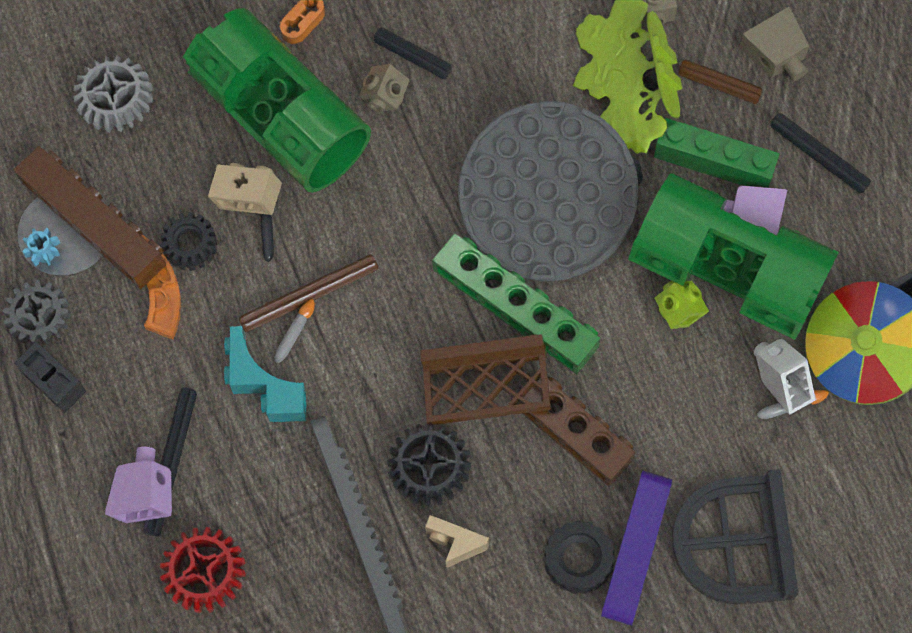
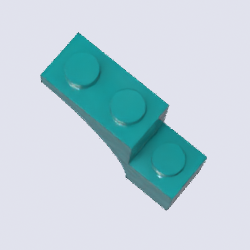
(284, 399)

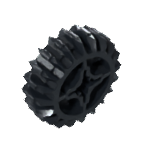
(443, 465)

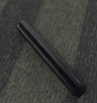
(174, 446)

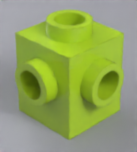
(681, 304)

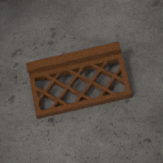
(476, 357)

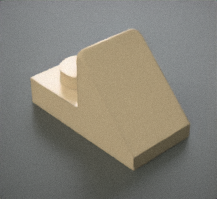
(464, 542)

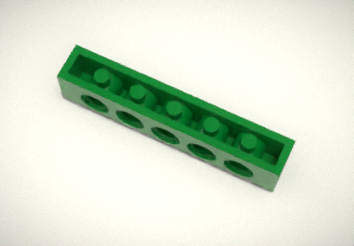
(571, 353)

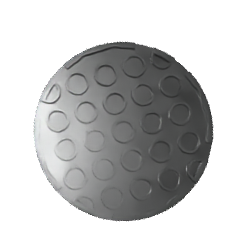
(548, 190)

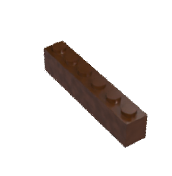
(90, 217)

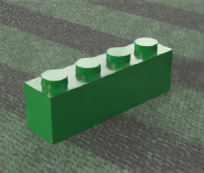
(716, 155)

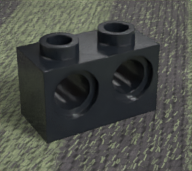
(50, 377)

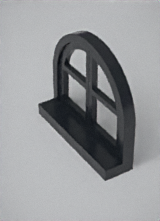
(775, 536)

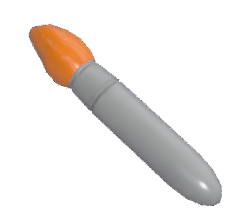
(294, 330)
(777, 409)

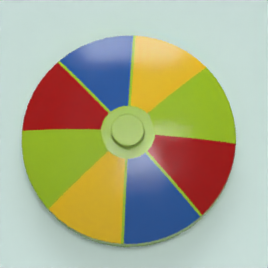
(862, 343)

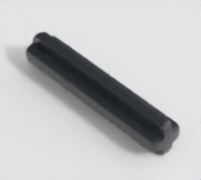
(412, 53)

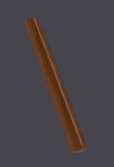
(309, 291)

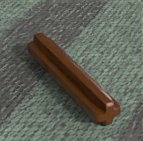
(720, 81)

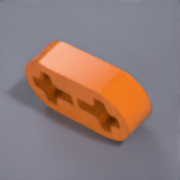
(305, 22)

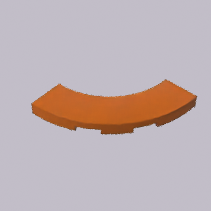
(163, 302)

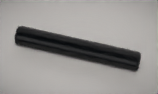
(820, 153)

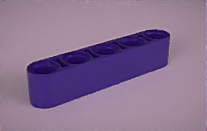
(636, 548)

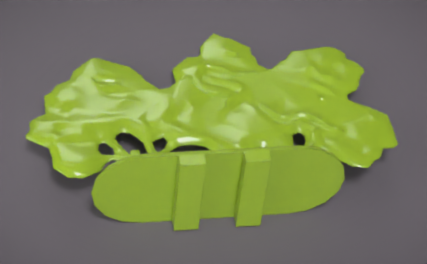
(619, 71)

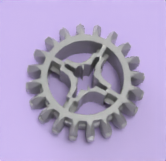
(90, 94)

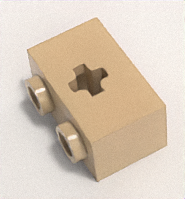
(245, 188)

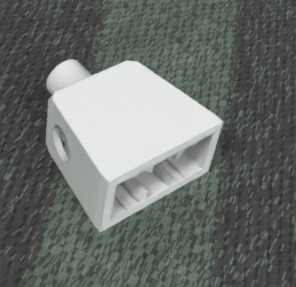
(782, 361)

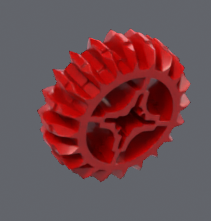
(215, 562)

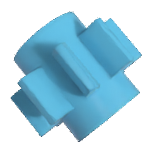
(45, 254)

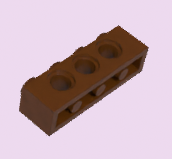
(604, 466)

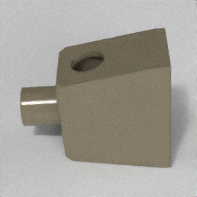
(777, 45)

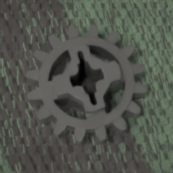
(23, 313)

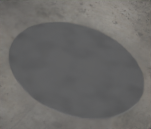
(74, 251)

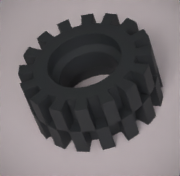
(181, 226)

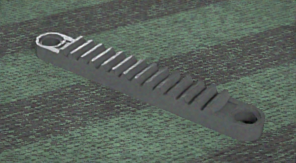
(360, 526)

